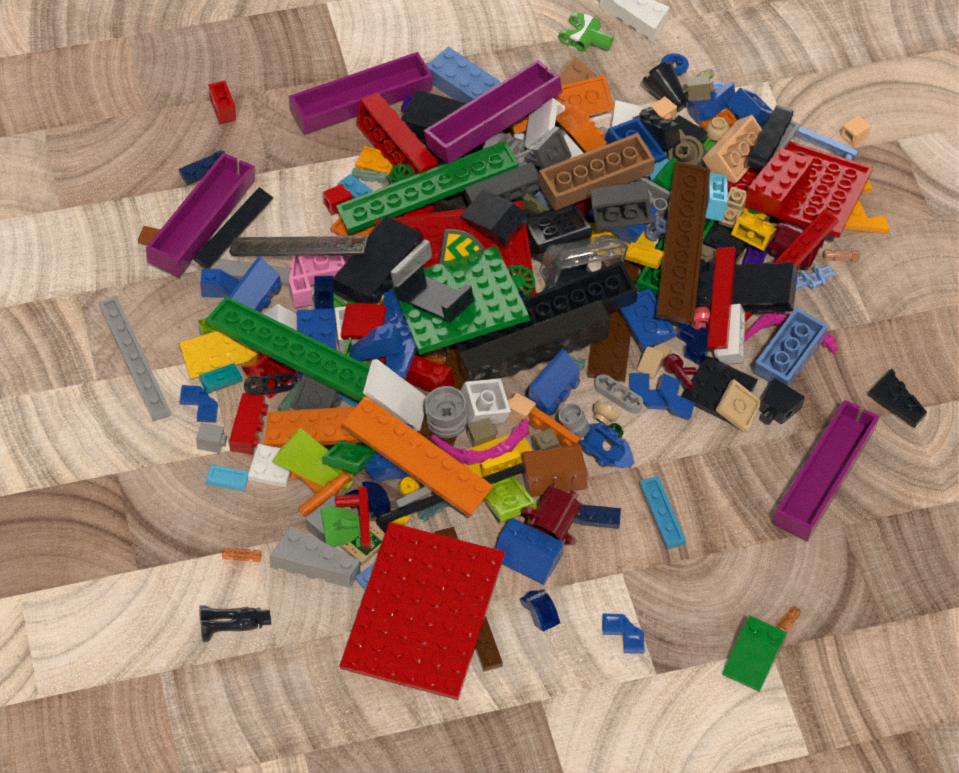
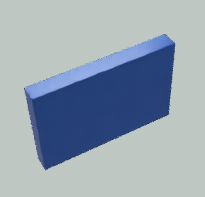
(643, 323)

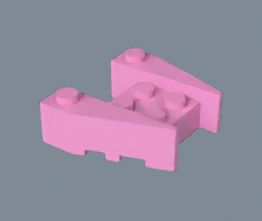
(303, 272)

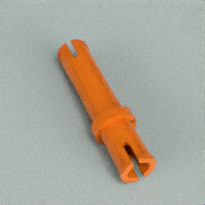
(332, 488)

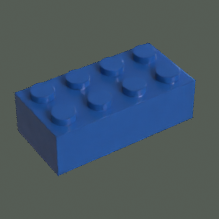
(318, 325)

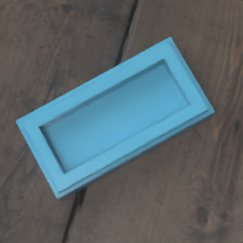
(227, 478)

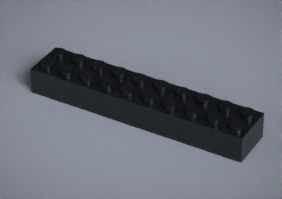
(607, 284)

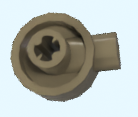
(689, 150)

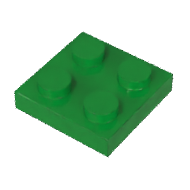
(348, 456)

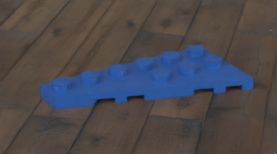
(400, 362)

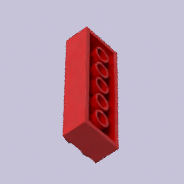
(392, 135)

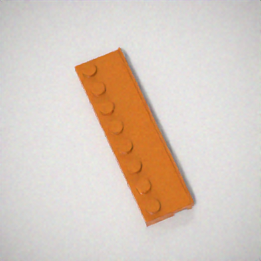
(417, 456)

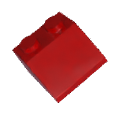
(265, 365)

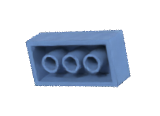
(459, 76)
(791, 348)

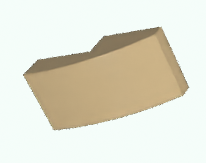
(734, 207)

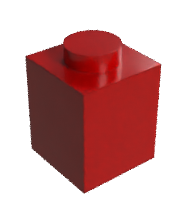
(335, 197)

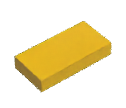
(644, 255)

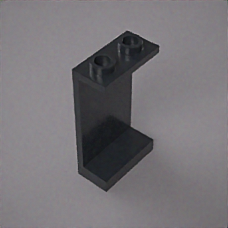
(433, 296)

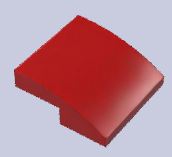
(361, 319)

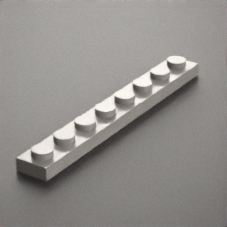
(134, 358)

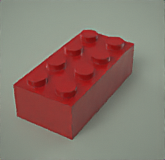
(779, 182)

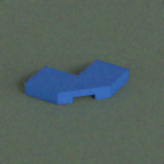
(197, 396)
(651, 398)
(677, 405)
(620, 625)

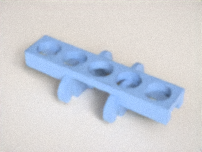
(820, 280)

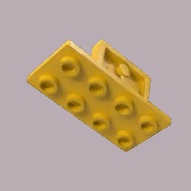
(499, 463)

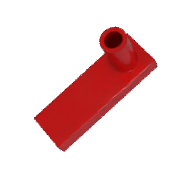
(362, 501)

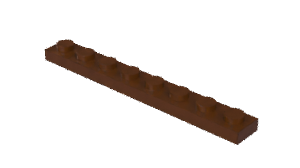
(486, 646)

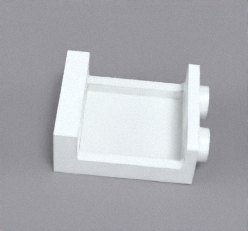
(542, 121)

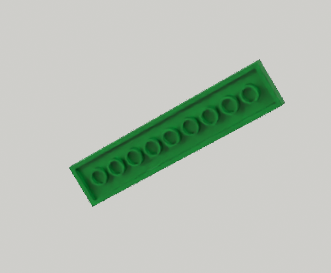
(426, 187)
(290, 347)

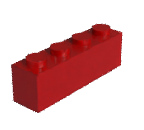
(427, 373)

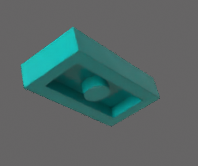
(220, 378)

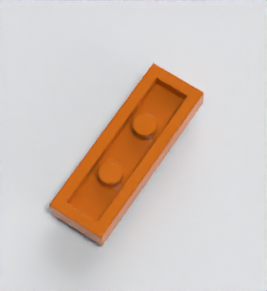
(543, 422)

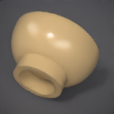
(716, 128)
(605, 413)

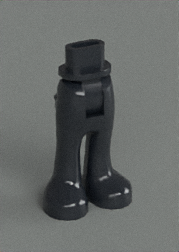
(242, 620)

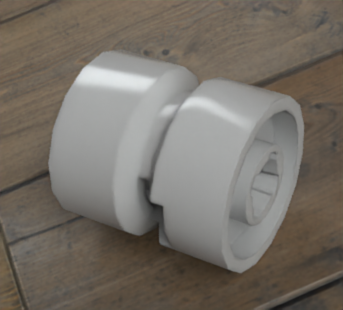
(574, 419)

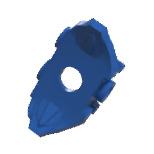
(618, 456)

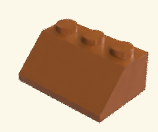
(554, 466)

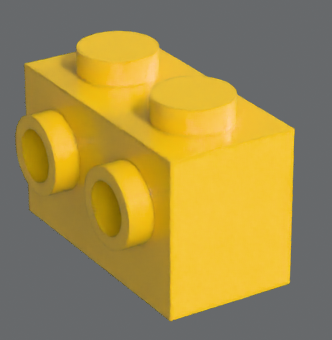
(753, 230)

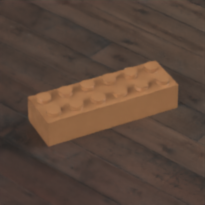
(602, 167)

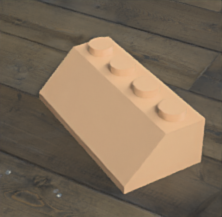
(733, 150)

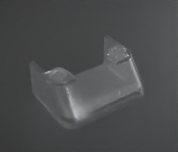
(580, 252)

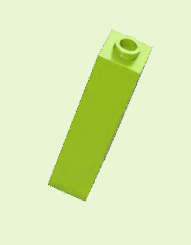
(304, 457)

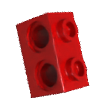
(222, 102)

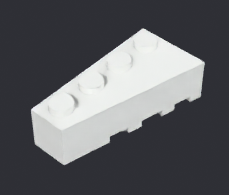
(644, 15)

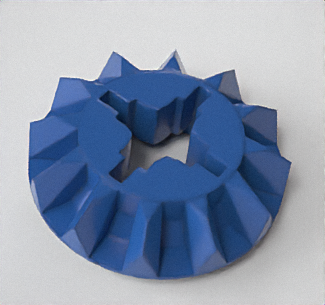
(681, 61)

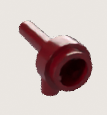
(674, 364)

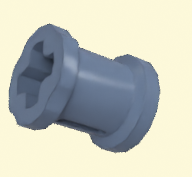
(656, 228)

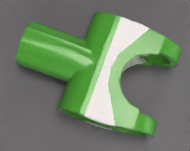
(586, 33)

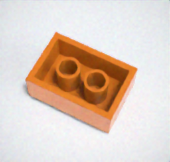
(580, 127)

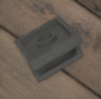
(549, 150)
(315, 395)

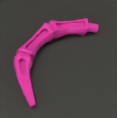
(776, 319)
(471, 457)

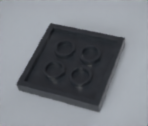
(557, 226)
(711, 383)

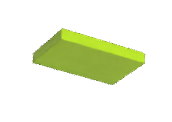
(508, 499)

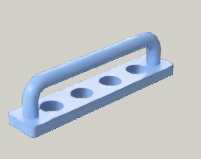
(827, 143)

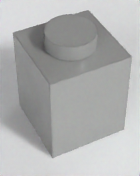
(211, 438)

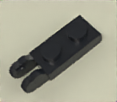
(705, 284)

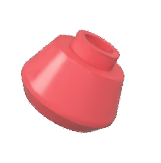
(701, 318)

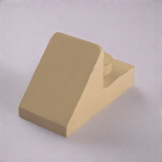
(653, 360)

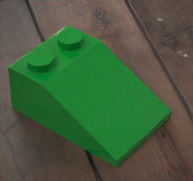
(754, 653)

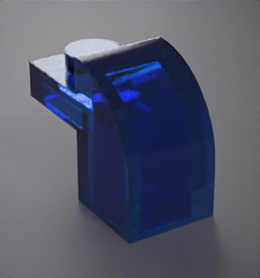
(324, 292)
(696, 341)
(377, 498)
(541, 609)

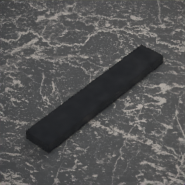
(233, 228)

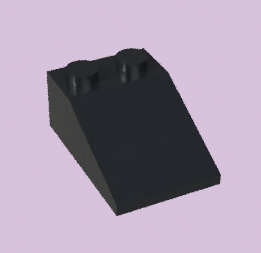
(495, 217)
(721, 237)

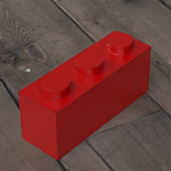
(248, 423)

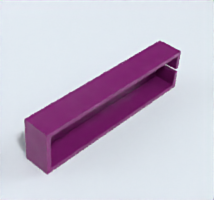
(341, 98)
(493, 111)
(200, 214)
(825, 470)

